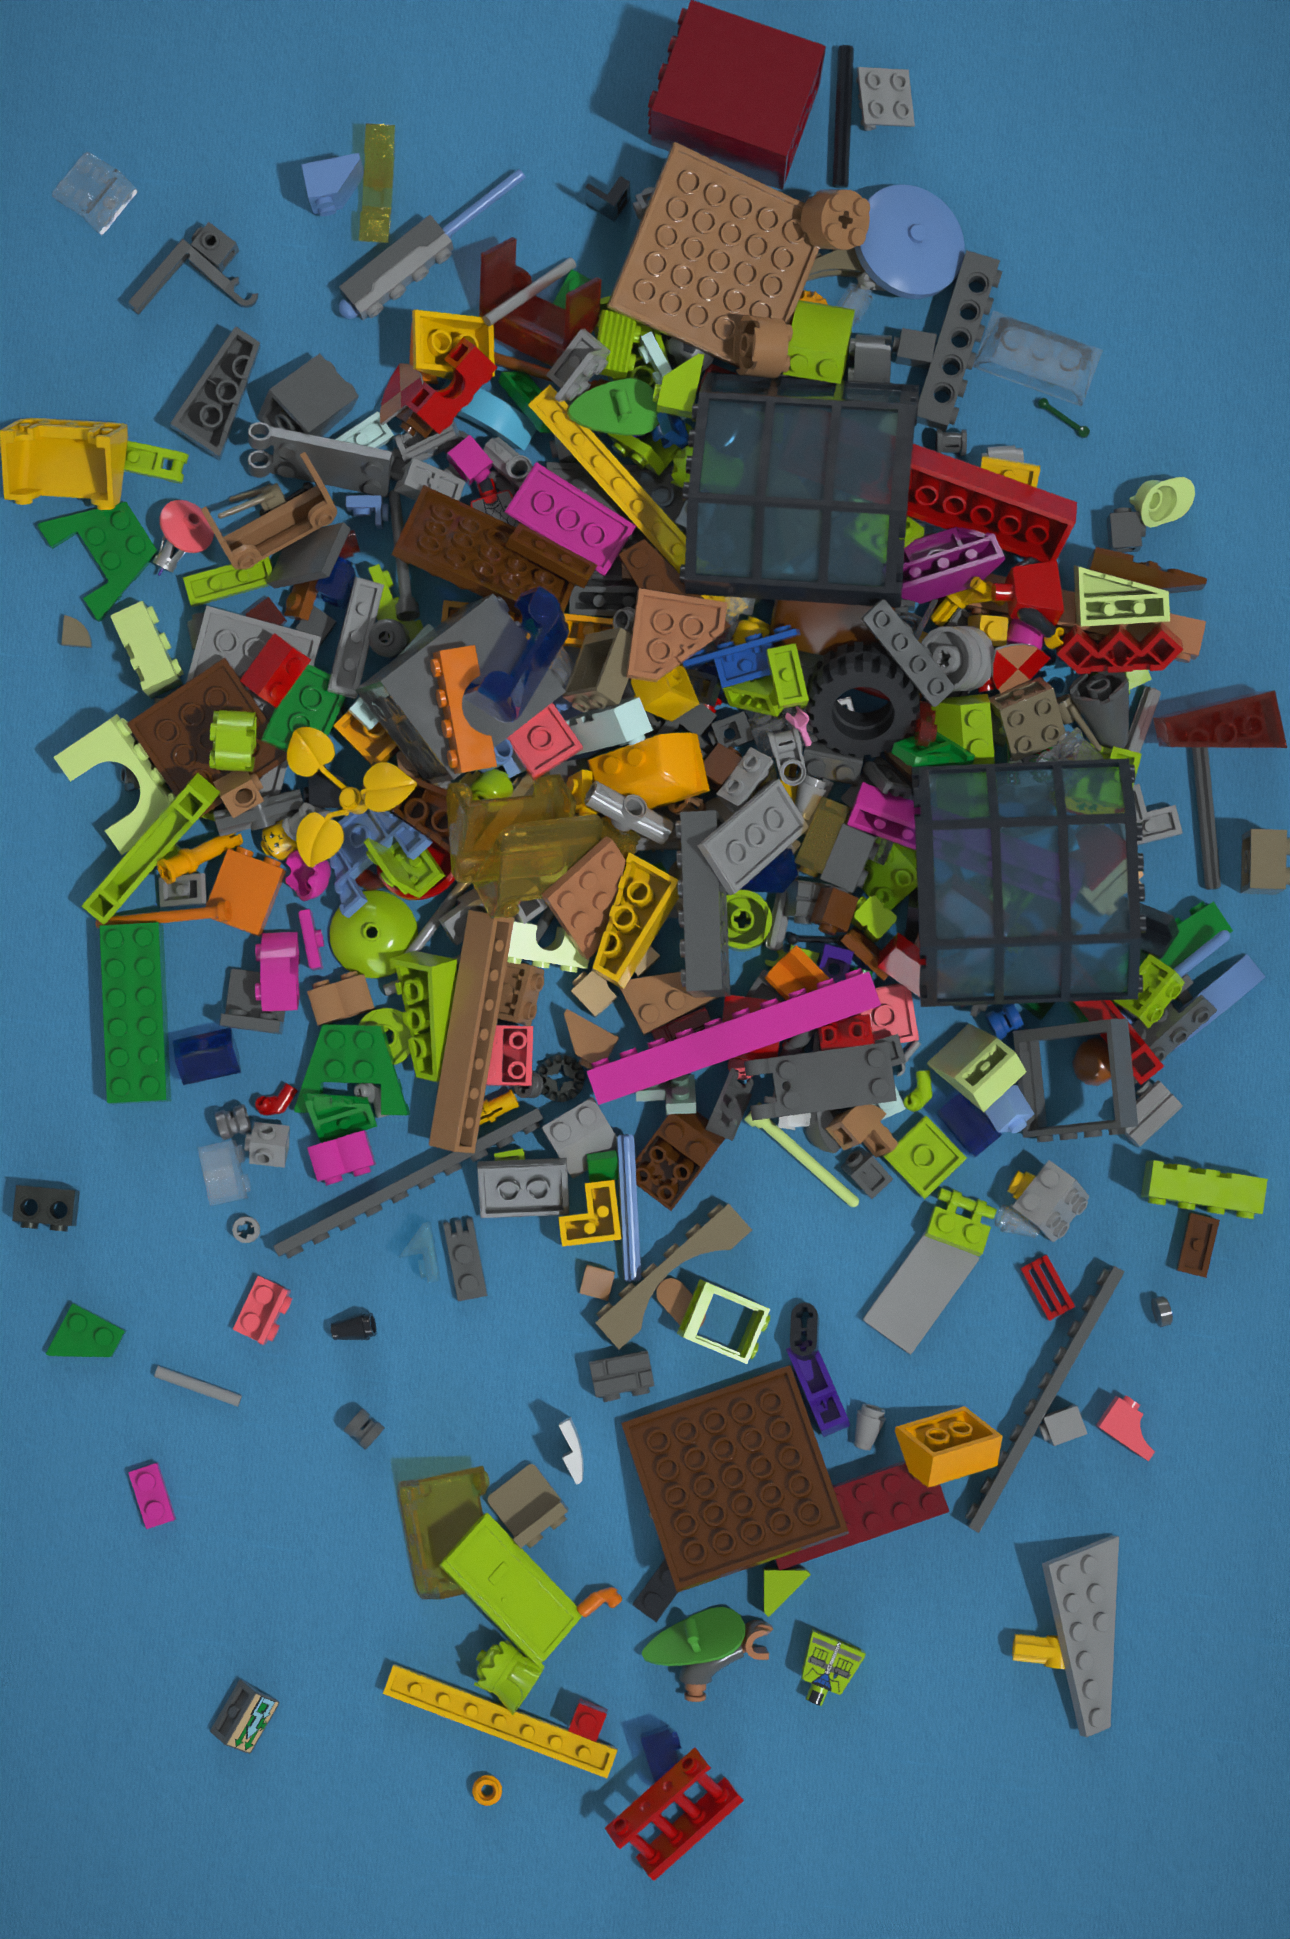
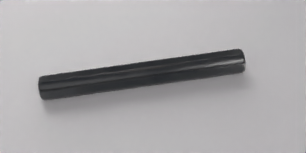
(843, 116)

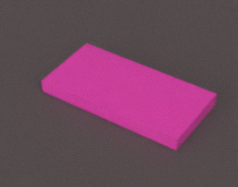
(570, 517)

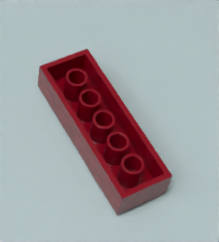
(876, 1506)

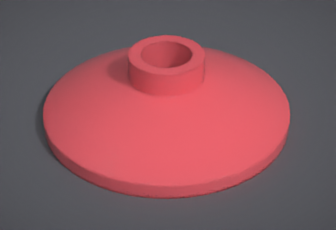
(186, 526)

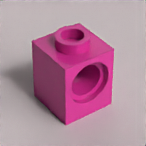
(470, 461)

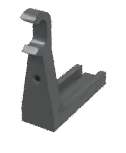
(169, 267)

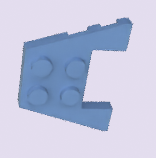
(352, 856)

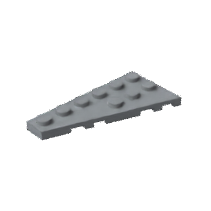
(1084, 1612)

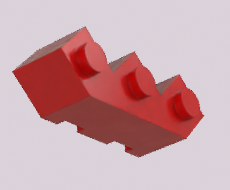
(1120, 650)

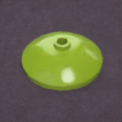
(371, 955)

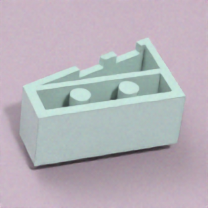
(611, 726)

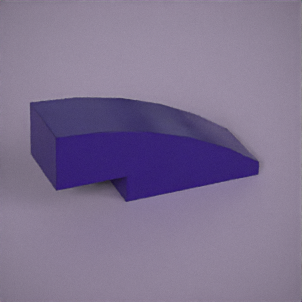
(820, 1392)

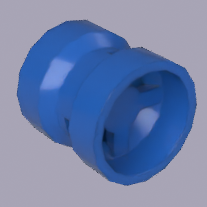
(998, 1023)

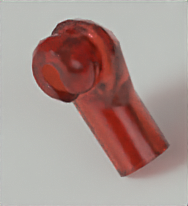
(369, 881)

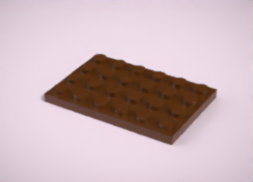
(471, 551)

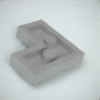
(1157, 823)

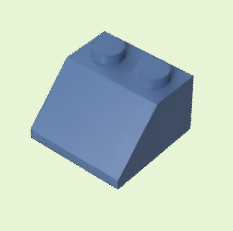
(332, 182)

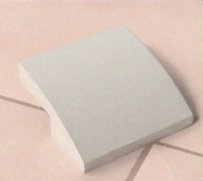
(573, 1458)

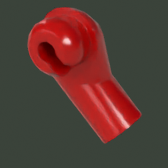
(276, 1104)

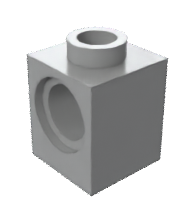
(1062, 1425)

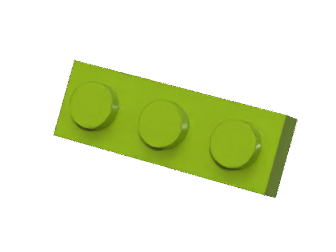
(226, 582)

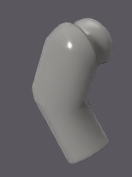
(373, 1093)

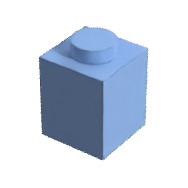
(1010, 1111)

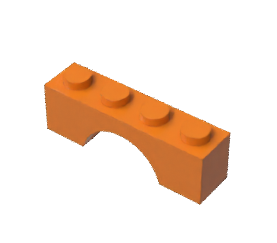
(454, 672)

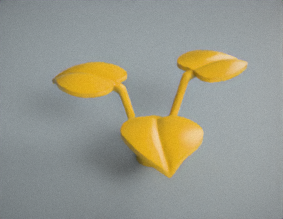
(384, 789)

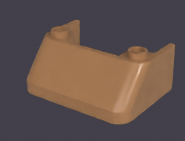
(278, 527)

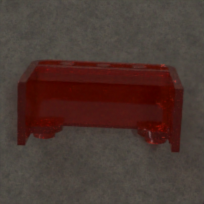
(536, 325)

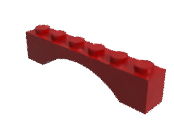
(1144, 1061)

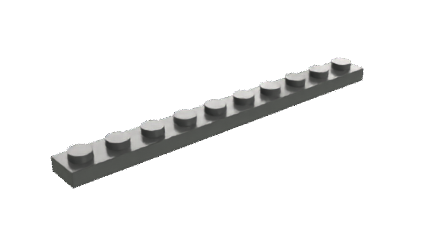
(398, 1190)
(1049, 1386)

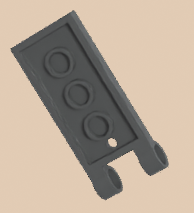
(336, 461)
(826, 1080)

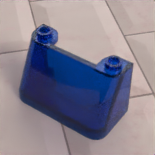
(505, 694)

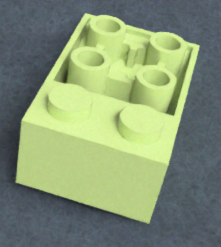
(978, 1066)

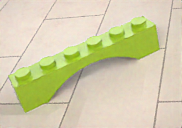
(150, 848)

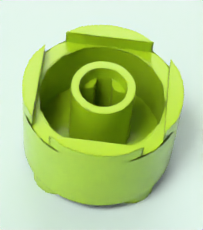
(233, 740)
(756, 912)

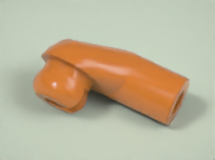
(597, 1598)

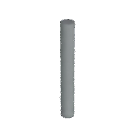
(198, 1386)

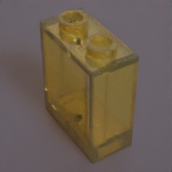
(822, 836)

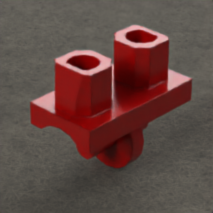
(847, 1033)

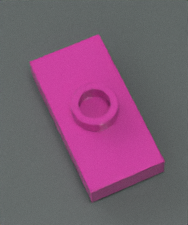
(312, 939)

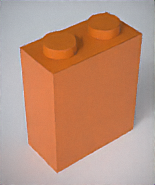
(249, 887)

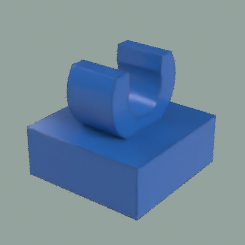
(670, 431)

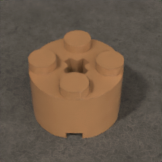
(836, 219)
(762, 346)

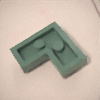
(677, 1092)

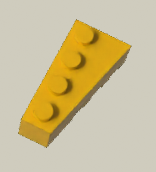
(635, 919)

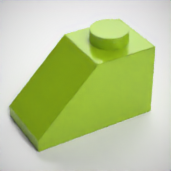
(679, 388)

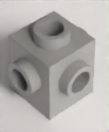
(268, 1144)

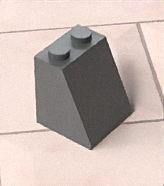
(309, 399)

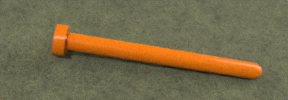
(222, 911)

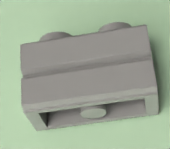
(1154, 1109)

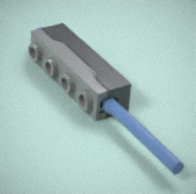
(410, 258)

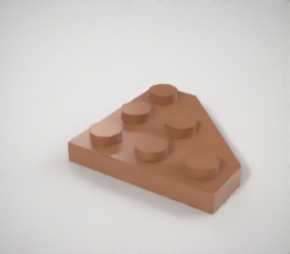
(670, 631)
(586, 894)

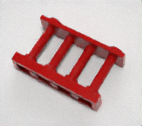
(688, 1828)

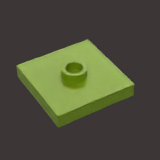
(925, 1157)

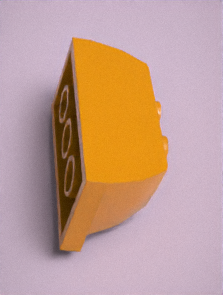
(656, 769)

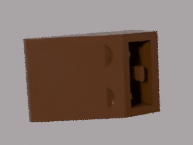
(675, 1157)

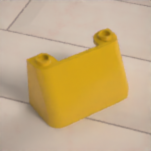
(64, 460)

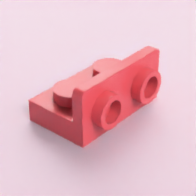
(262, 1310)

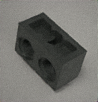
(46, 1200)

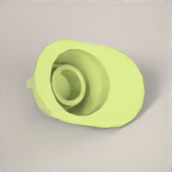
(1163, 500)

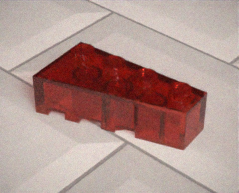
(1230, 723)

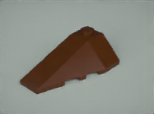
(1146, 573)

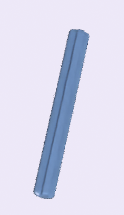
(628, 1207)

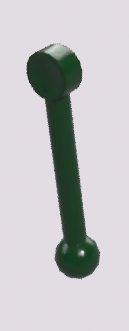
(1083, 431)

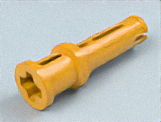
(188, 860)

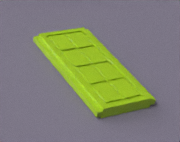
(511, 1589)

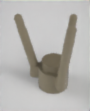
(268, 496)
(1070, 713)

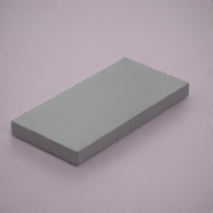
(753, 836)
(919, 1292)

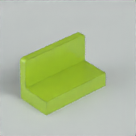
(787, 676)

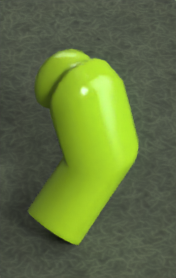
(921, 1094)

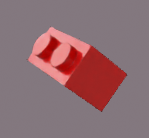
(275, 670)

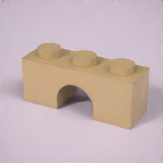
(594, 991)

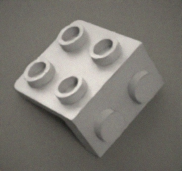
(577, 365)
(1052, 1201)

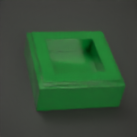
(602, 1166)

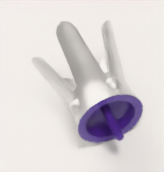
(164, 557)

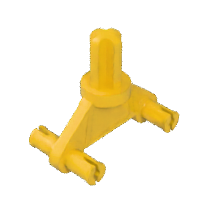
(978, 593)

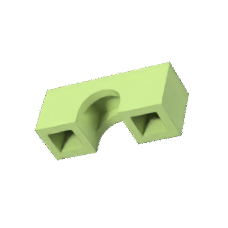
(561, 951)

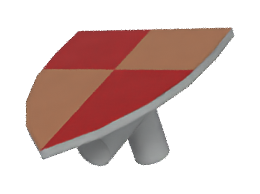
(399, 390)
(1016, 665)

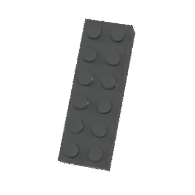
(703, 912)

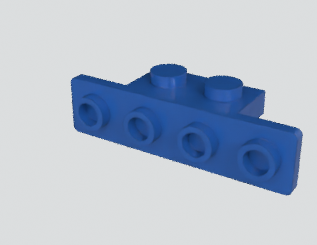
(743, 661)

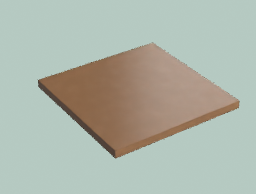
(713, 253)

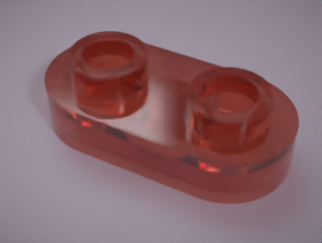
(926, 729)

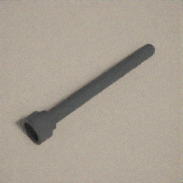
(407, 608)

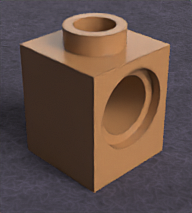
(241, 801)

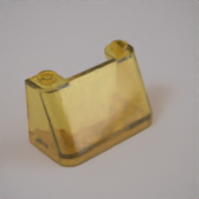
(435, 1518)

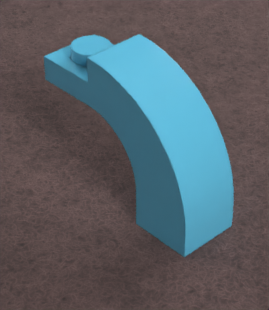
(498, 418)

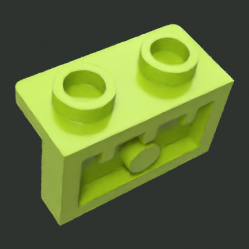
(1159, 988)

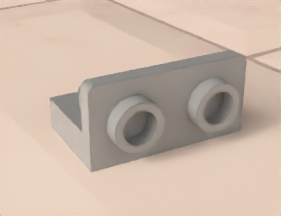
(745, 779)

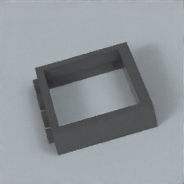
(1122, 1079)

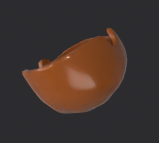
(1092, 1062)

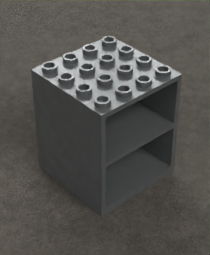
(405, 690)

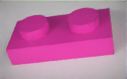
(152, 1495)

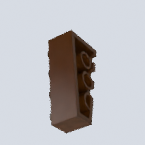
(653, 572)
(426, 812)

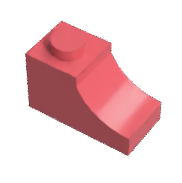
(1123, 1423)

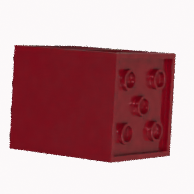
(736, 92)

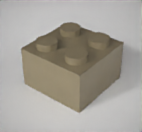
(1264, 861)

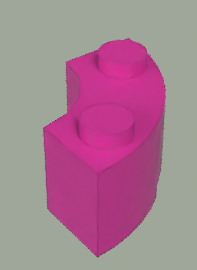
(278, 971)

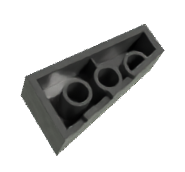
(216, 398)

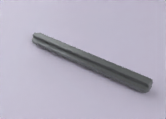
(1206, 818)

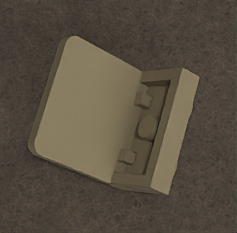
(528, 1506)

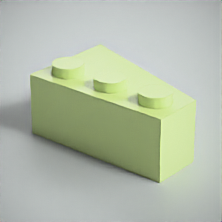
(147, 649)

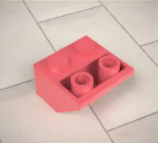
(511, 1056)

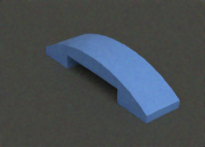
(1228, 988)

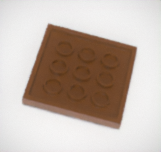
(178, 728)

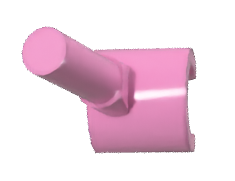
(800, 721)

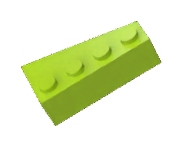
(428, 996)
(1203, 1188)

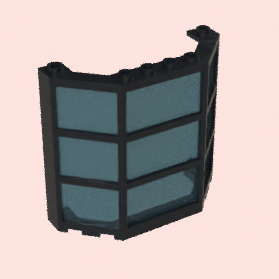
(799, 489)
(1028, 882)

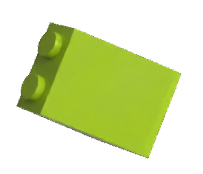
(820, 341)

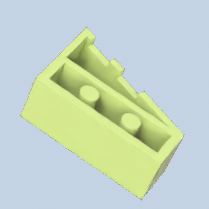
(1115, 600)

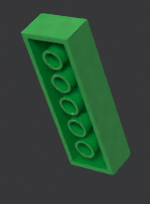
(135, 1013)

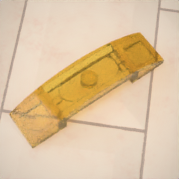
(378, 183)

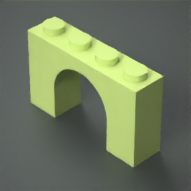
(115, 743)

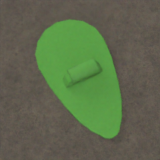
(617, 408)
(697, 1639)

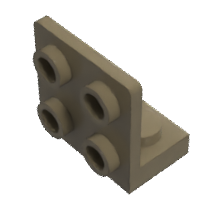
(1029, 717)

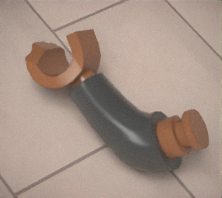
(698, 1675)

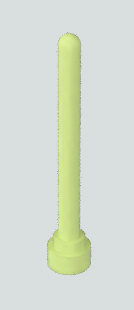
(806, 1159)

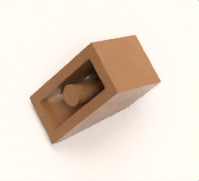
(589, 1040)

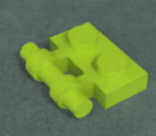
(958, 1230)

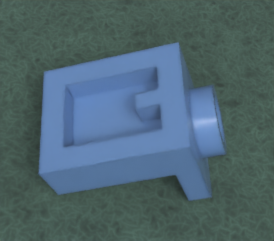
(365, 504)

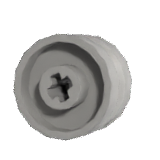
(962, 655)

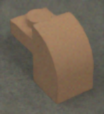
(862, 1125)

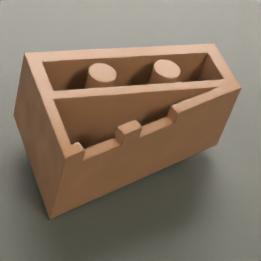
(659, 1000)

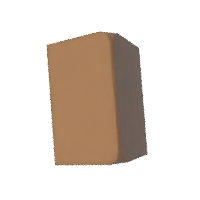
(597, 1282)

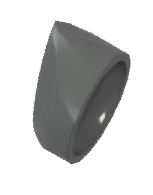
(818, 1134)

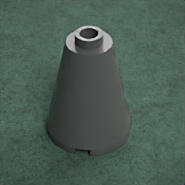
(1104, 706)

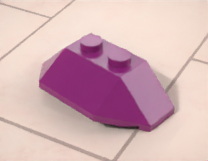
(948, 563)

